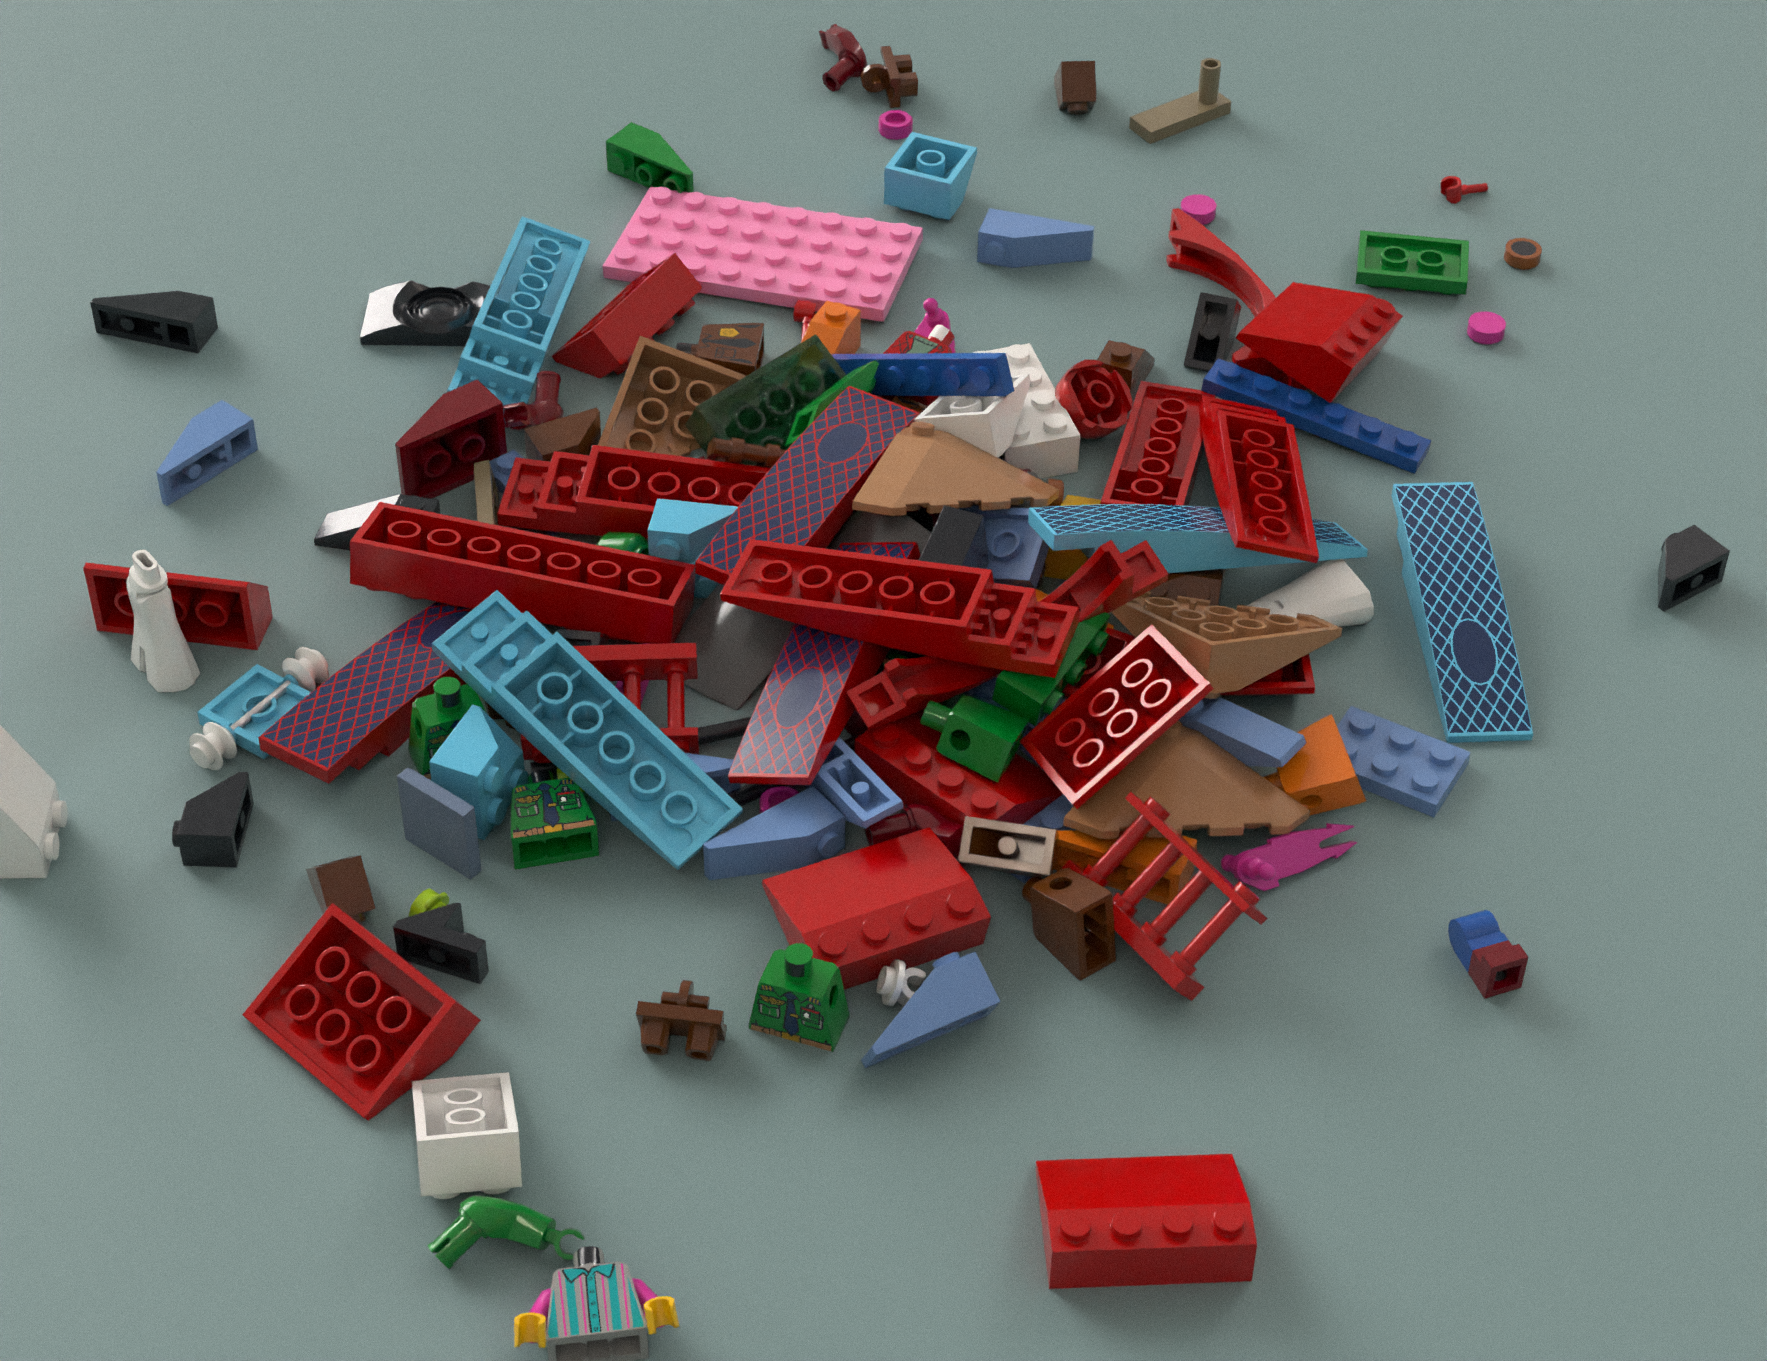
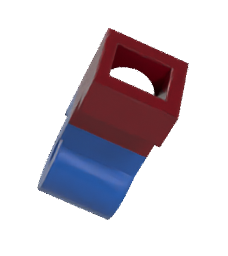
(1487, 951)

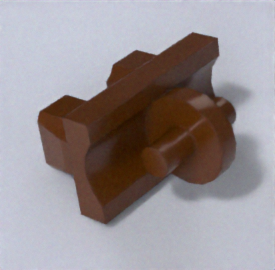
(893, 77)
(681, 1016)

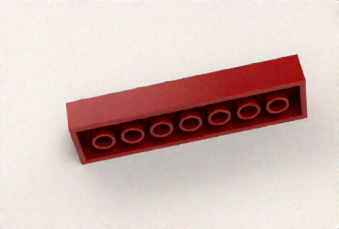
(543, 574)

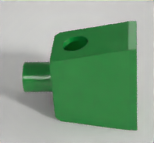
(977, 734)

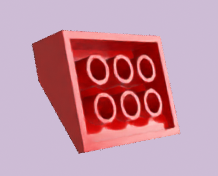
(1321, 335)
(1115, 716)
(910, 765)
(880, 906)
(359, 1014)
(1145, 1221)

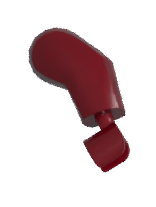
(850, 56)
(542, 410)
(915, 818)

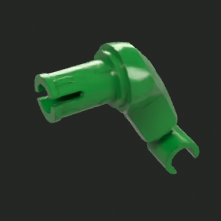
(498, 1219)

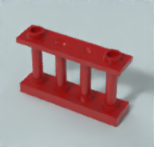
(638, 663)
(1150, 937)

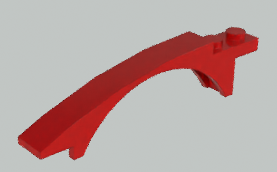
(1209, 257)
(1097, 587)

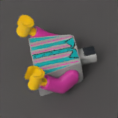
(595, 1312)

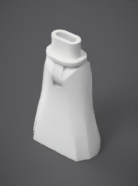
(1327, 592)
(157, 637)

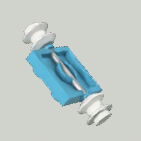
(253, 706)

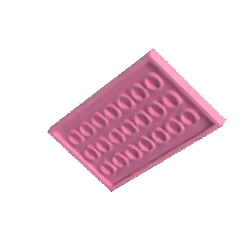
(768, 251)

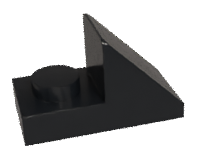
(439, 943)

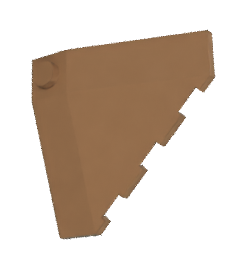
(659, 397)
(940, 469)
(1225, 643)
(1196, 785)

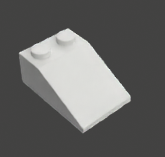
(980, 420)
(28, 813)
(466, 1135)

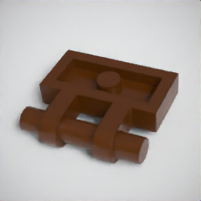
(739, 452)

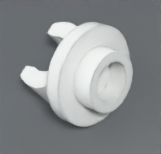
(893, 982)

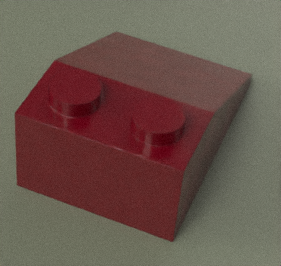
(448, 439)

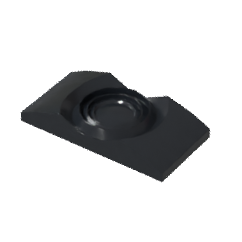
(422, 315)

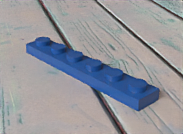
(935, 373)
(1318, 416)

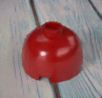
(1094, 399)

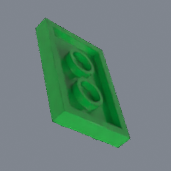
(1412, 262)

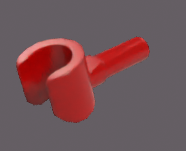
(1453, 188)
(803, 313)

